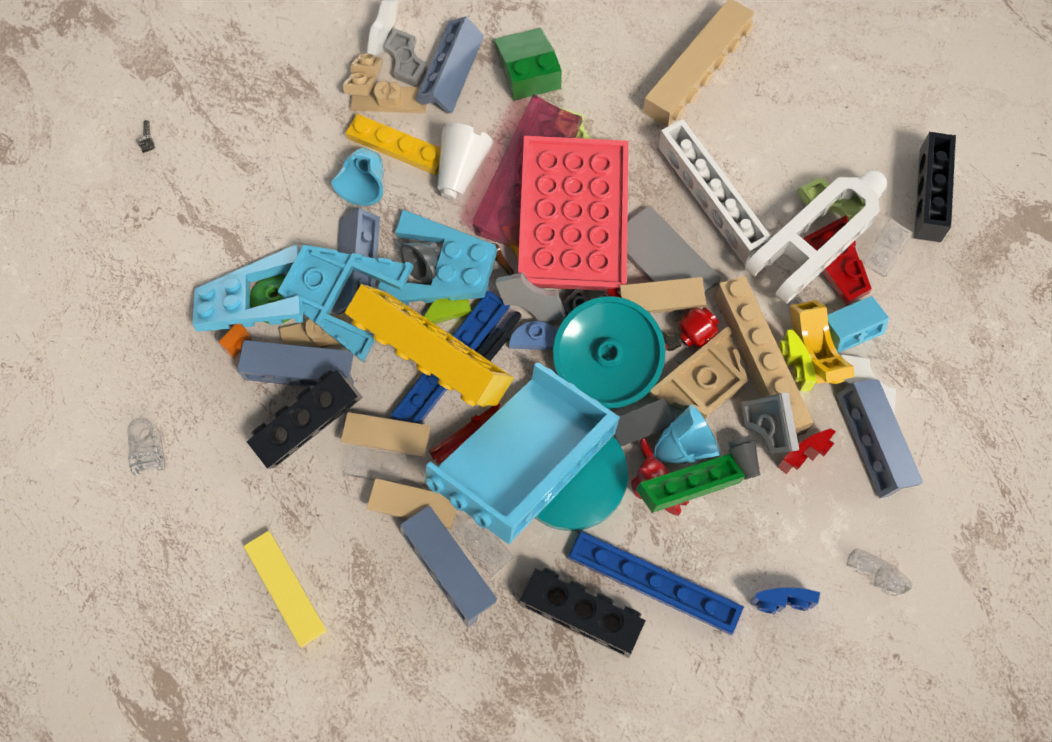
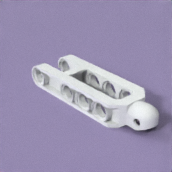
(812, 262)

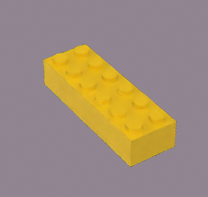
(428, 346)

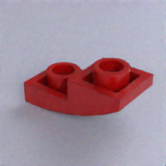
(809, 448)

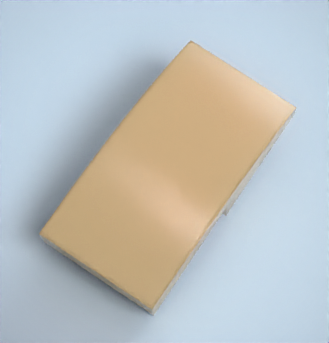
(363, 75)

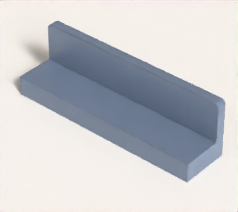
(451, 64)
(357, 235)
(290, 363)
(879, 437)
(447, 565)

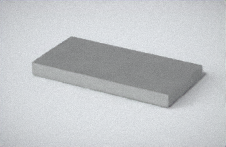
(663, 253)

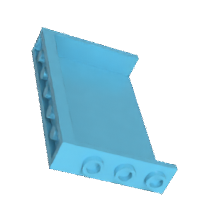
(524, 454)

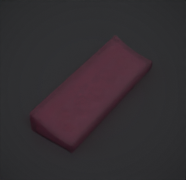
(501, 206)

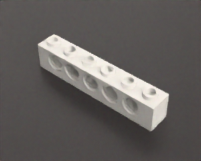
(713, 190)

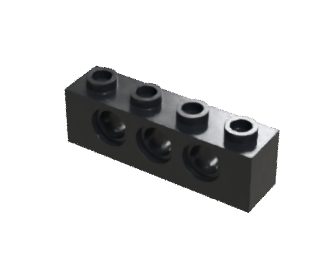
(935, 187)
(264, 439)
(620, 640)

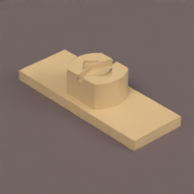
(388, 98)
(666, 295)
(310, 334)
(386, 434)
(407, 501)

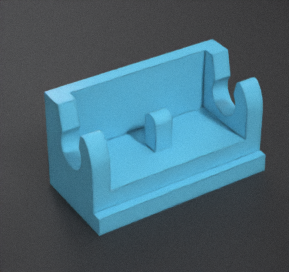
(857, 324)

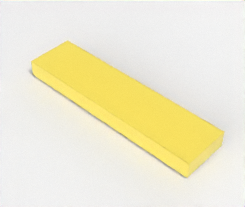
(285, 589)

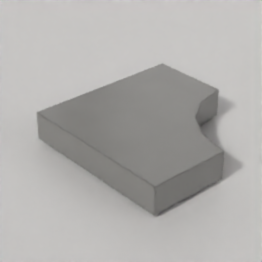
(773, 420)

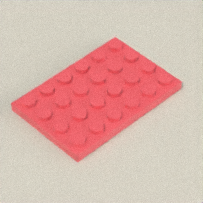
(574, 213)

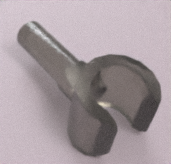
(146, 142)
(672, 340)

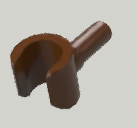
(502, 261)

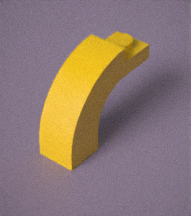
(812, 327)

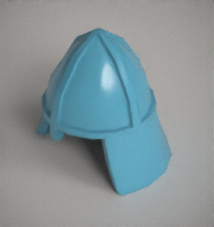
(360, 178)
(687, 439)

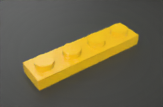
(394, 144)

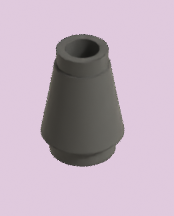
(745, 455)

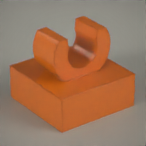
(233, 340)

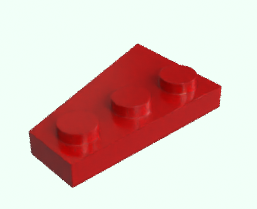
(847, 270)

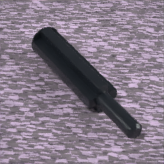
(498, 338)

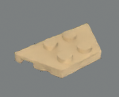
(705, 378)

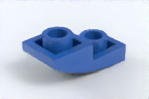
(775, 599)

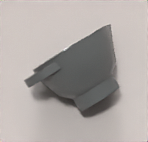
(424, 259)

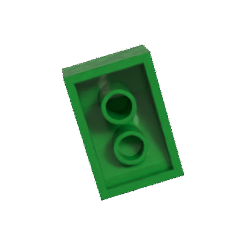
(529, 63)

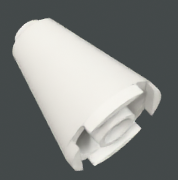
(460, 158)

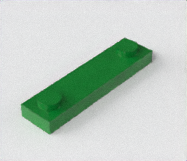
(690, 483)

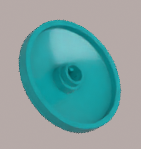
(610, 351)
(591, 493)

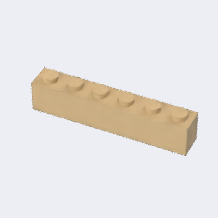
(698, 62)
(759, 347)

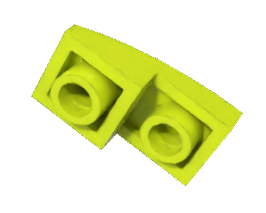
(797, 355)

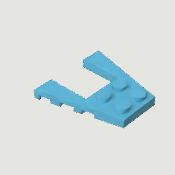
(461, 268)
(319, 279)
(228, 297)

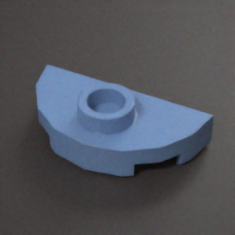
(533, 336)

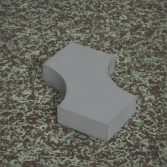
(408, 66)
(520, 292)

